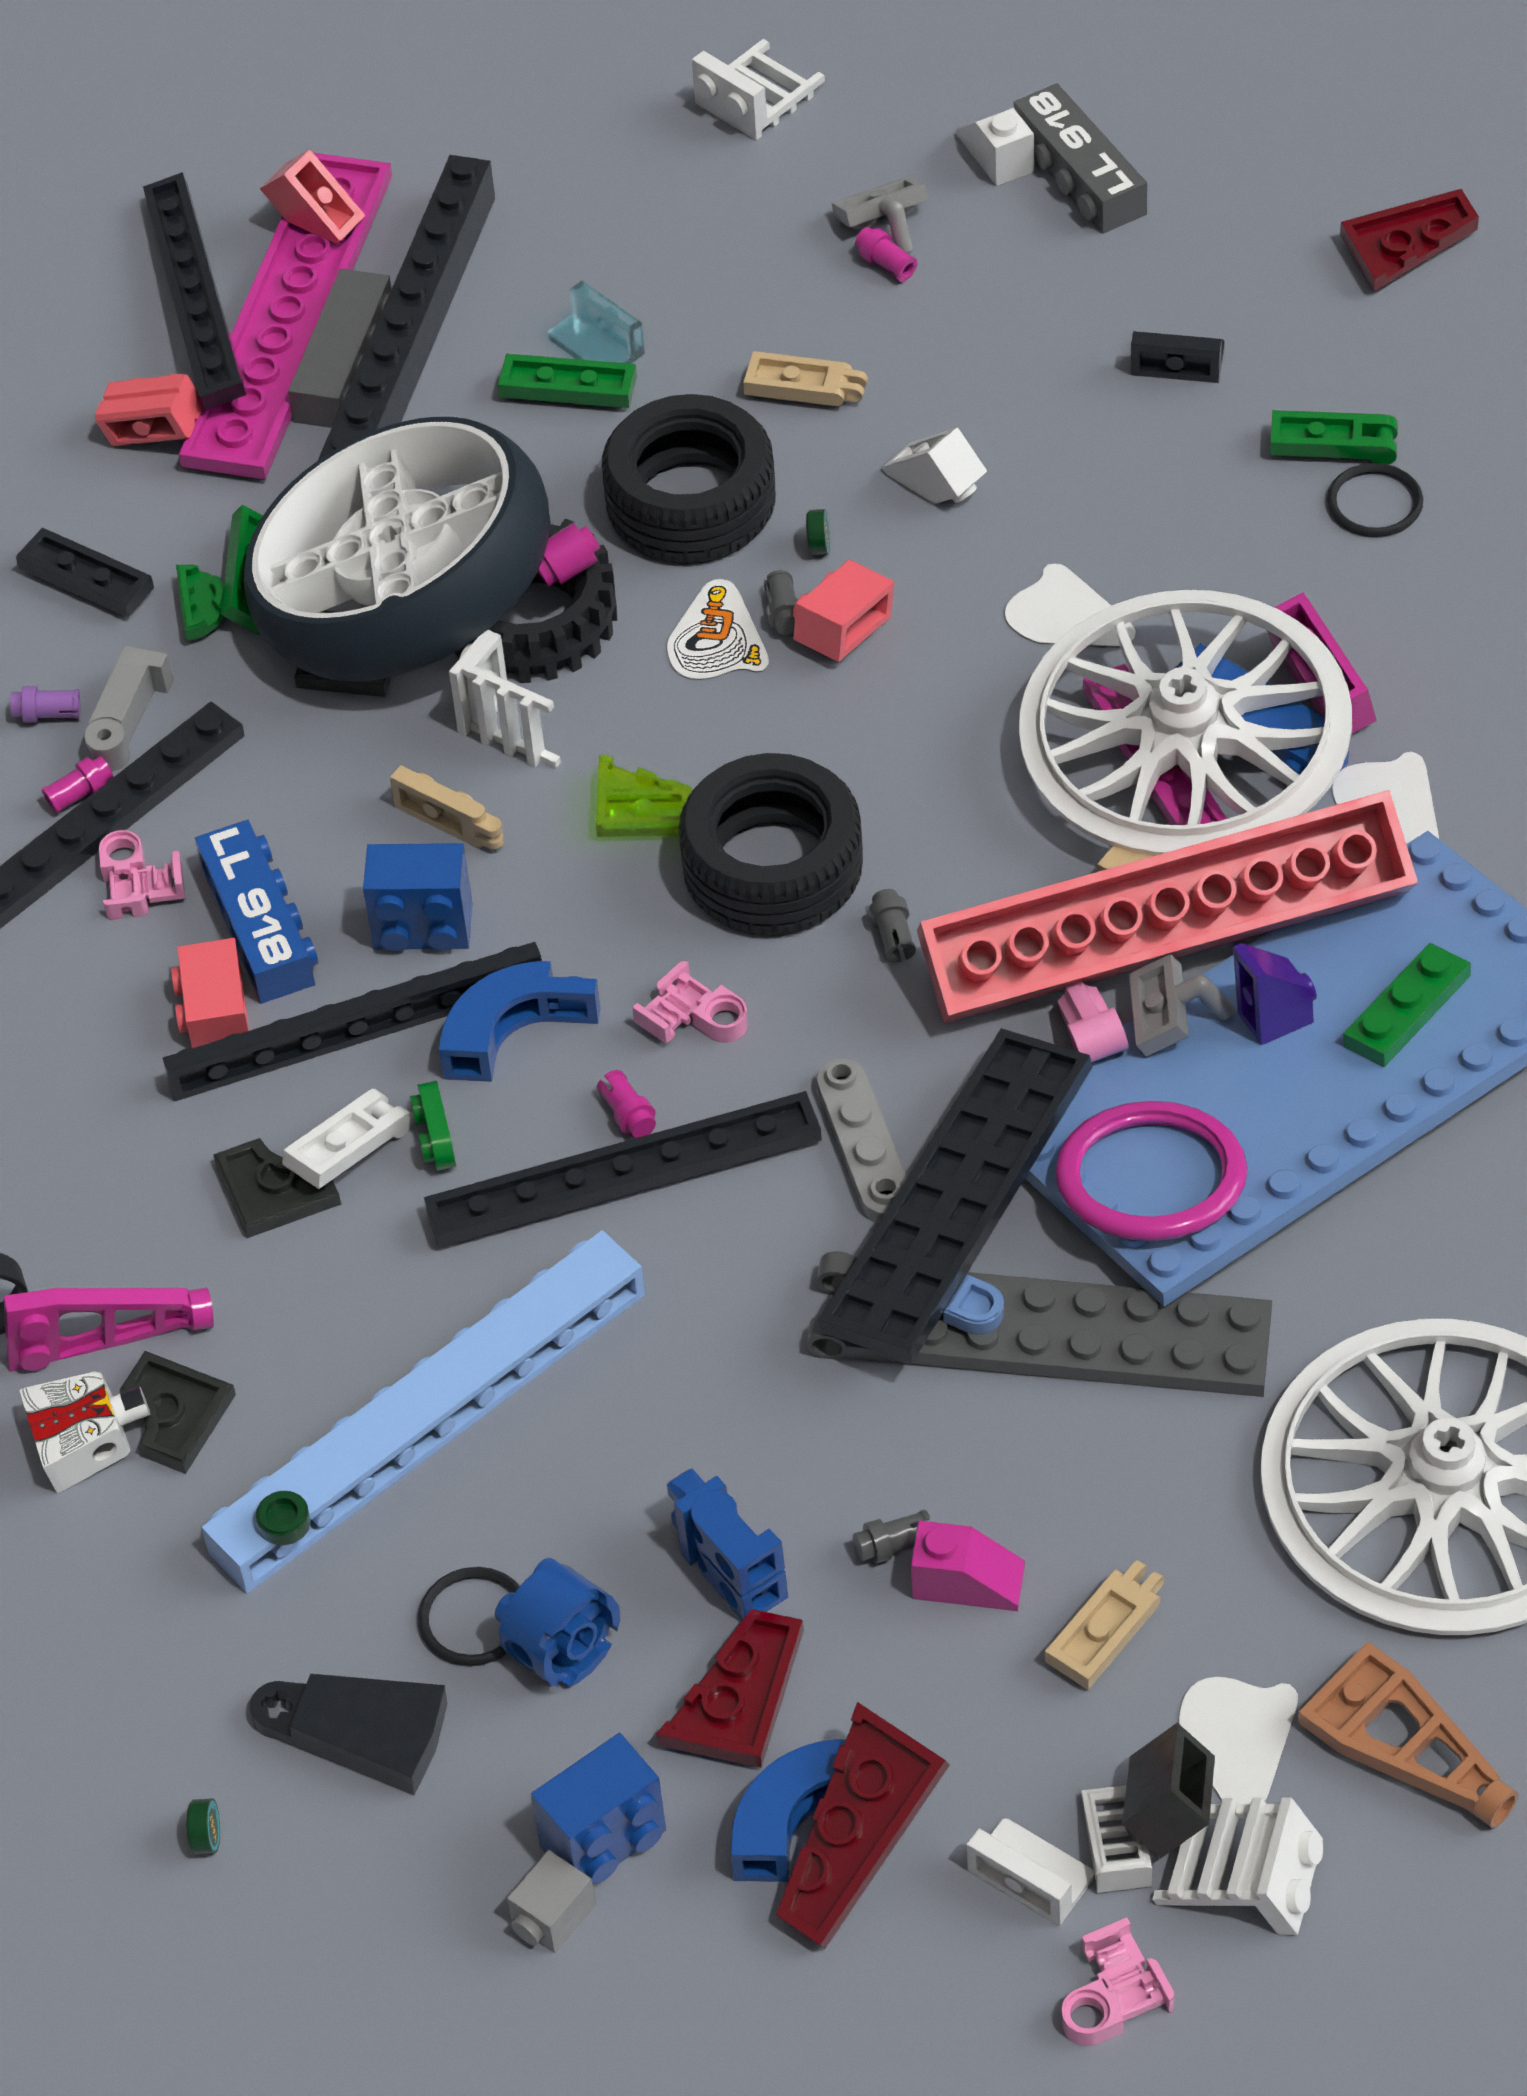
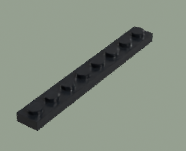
(194, 291)
(115, 807)
(332, 1026)
(622, 1169)

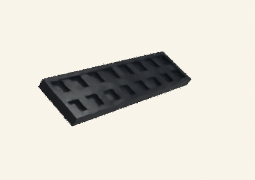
(955, 1195)

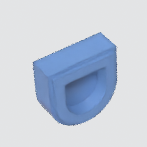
(975, 1307)

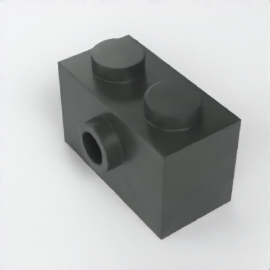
(1168, 1790)

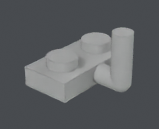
(889, 199)
(1160, 1002)

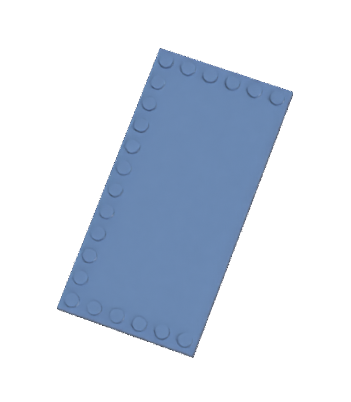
(1305, 1102)

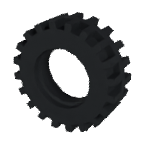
(567, 636)

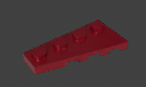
(867, 1807)

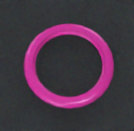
(1151, 1227)

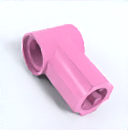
(1090, 1022)

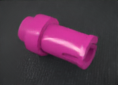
(877, 247)
(77, 784)
(632, 1112)

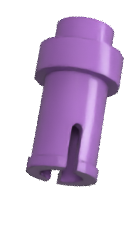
(37, 704)

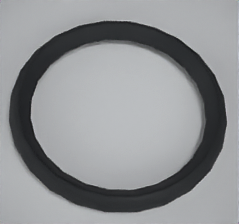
(1375, 531)
(431, 1594)

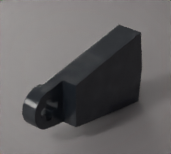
(360, 1723)

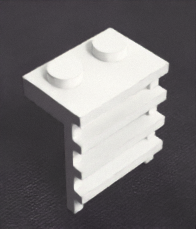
(741, 95)
(482, 689)
(1270, 1866)

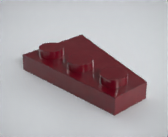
(1407, 235)

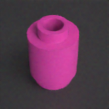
(568, 554)

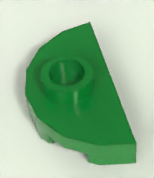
(200, 600)

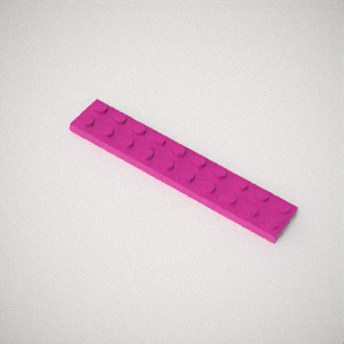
(277, 328)

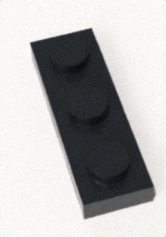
(85, 572)

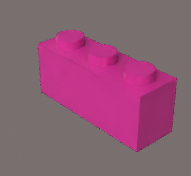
(1304, 612)

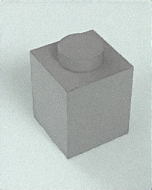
(550, 1902)

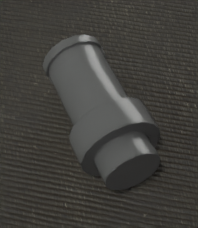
(781, 601)
(890, 915)
(881, 1539)

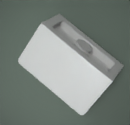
(1029, 1869)

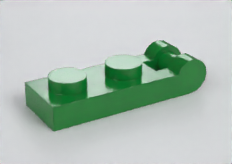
(1334, 435)

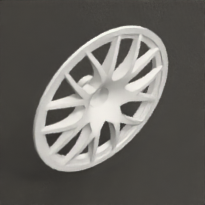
(1185, 722)
(1417, 1479)

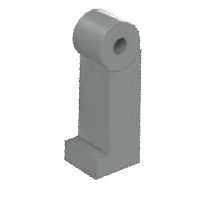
(124, 703)

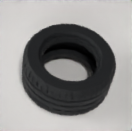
(689, 432)
(767, 791)

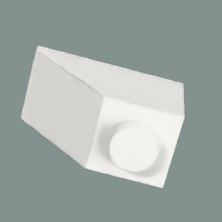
(1000, 145)
(937, 467)

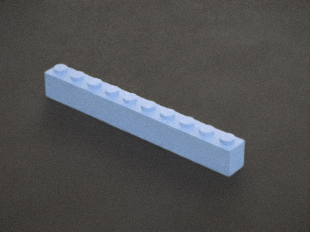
(431, 1404)

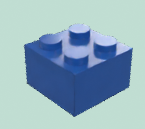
(418, 896)
(600, 1809)

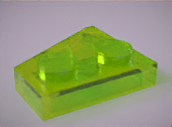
(637, 802)

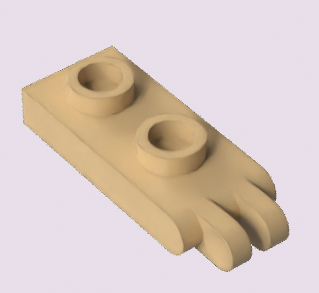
(803, 379)
(445, 809)
(1105, 1624)

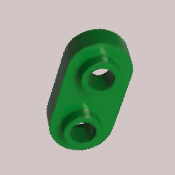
(436, 1143)

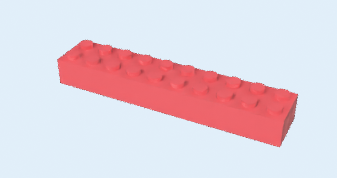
(1166, 906)

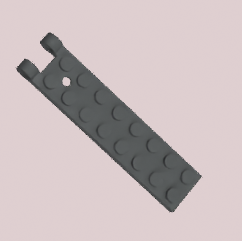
(1091, 1335)

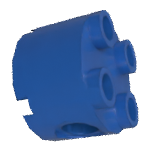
(557, 1623)

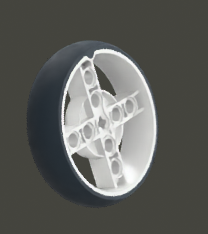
(419, 560)

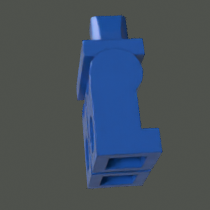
(732, 1558)

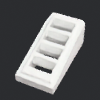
(1121, 1873)

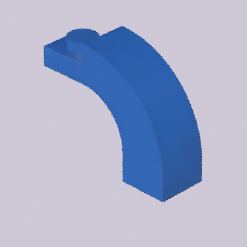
(504, 1004)
(776, 1808)

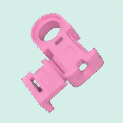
(134, 882)
(691, 999)
(1129, 1987)

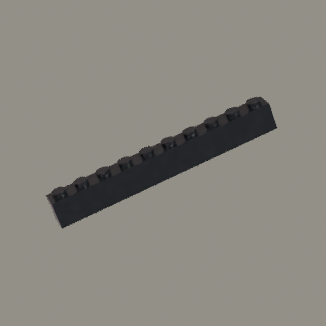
(417, 302)

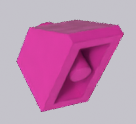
(964, 1568)

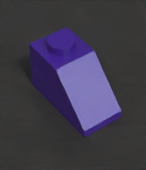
(1271, 993)

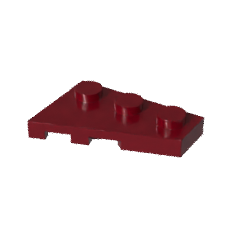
(741, 1694)

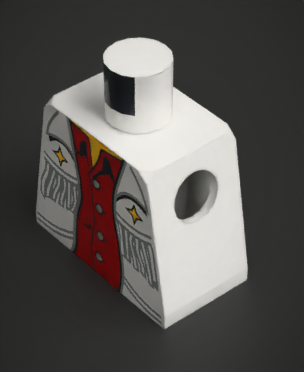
(80, 1425)

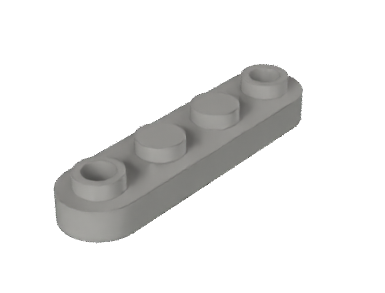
(861, 1135)

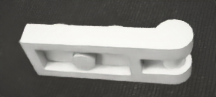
(346, 1138)

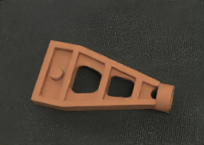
(1361, 1693)

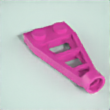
(34, 1317)

